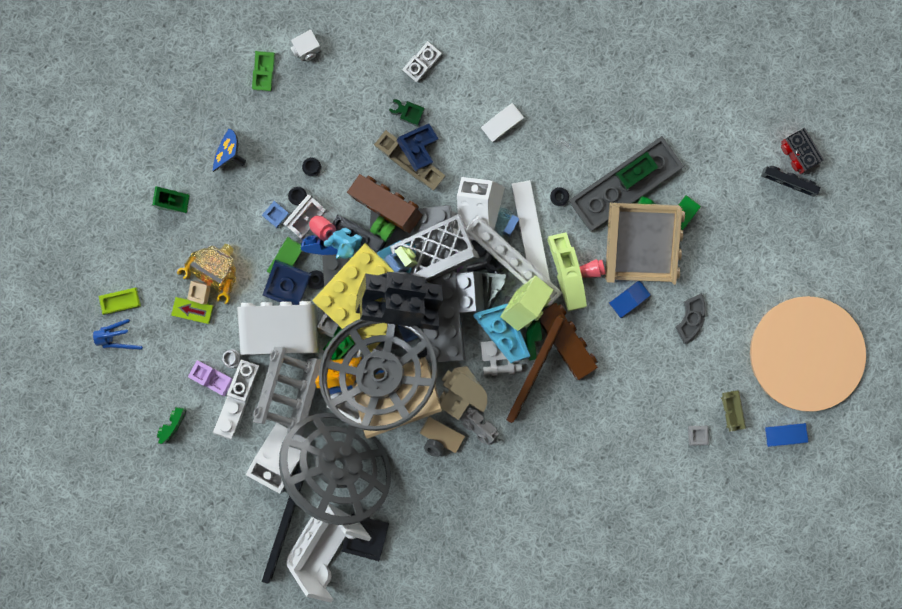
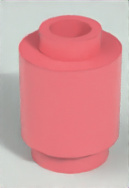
(321, 227)

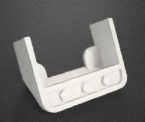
(314, 551)

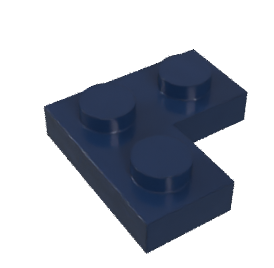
(414, 145)

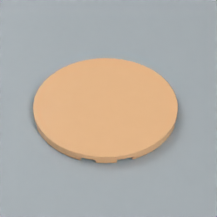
(808, 353)

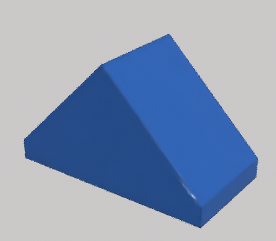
(629, 299)

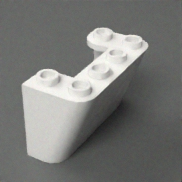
(278, 326)

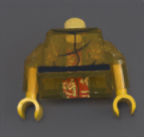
(213, 267)

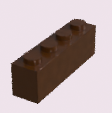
(384, 203)
(568, 343)

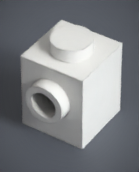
(305, 46)

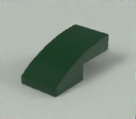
(533, 334)

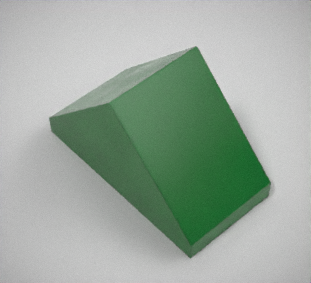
(170, 200)

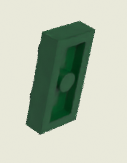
(636, 170)

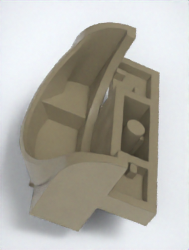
(463, 390)

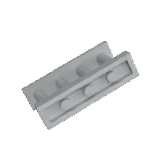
(306, 388)

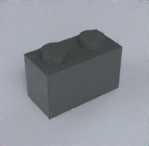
(470, 292)

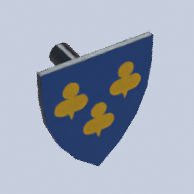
(228, 151)

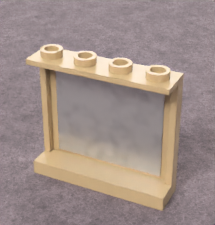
(644, 242)

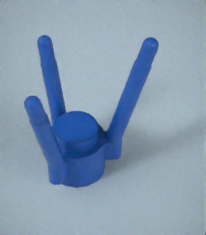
(105, 336)

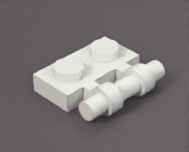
(491, 353)

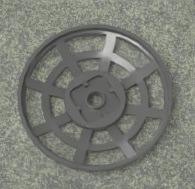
(367, 370)
(330, 473)

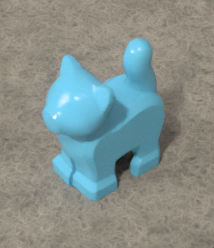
(343, 243)

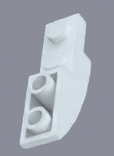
(236, 399)

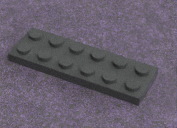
(594, 201)

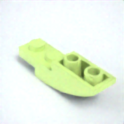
(568, 271)

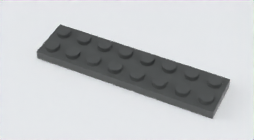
(448, 339)

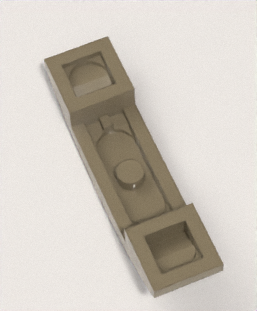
(389, 146)

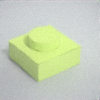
(407, 256)

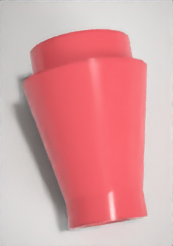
(593, 269)

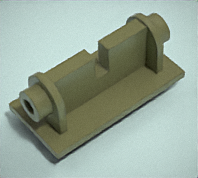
(734, 411)

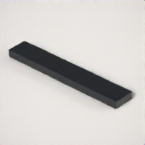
(280, 537)

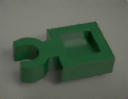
(409, 113)

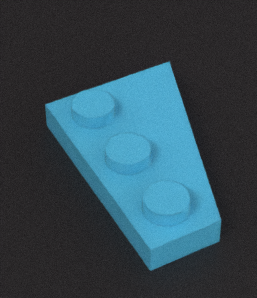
(503, 334)

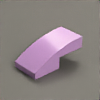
(210, 378)

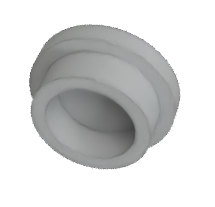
(231, 358)

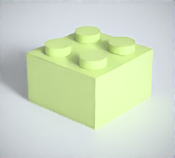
(527, 303)

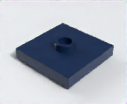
(286, 283)

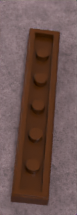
(536, 368)

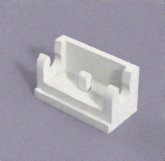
(299, 220)

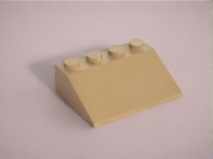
(432, 406)

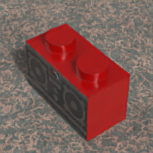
(801, 151)

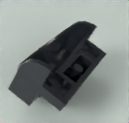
(402, 300)

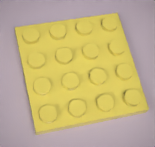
(340, 294)

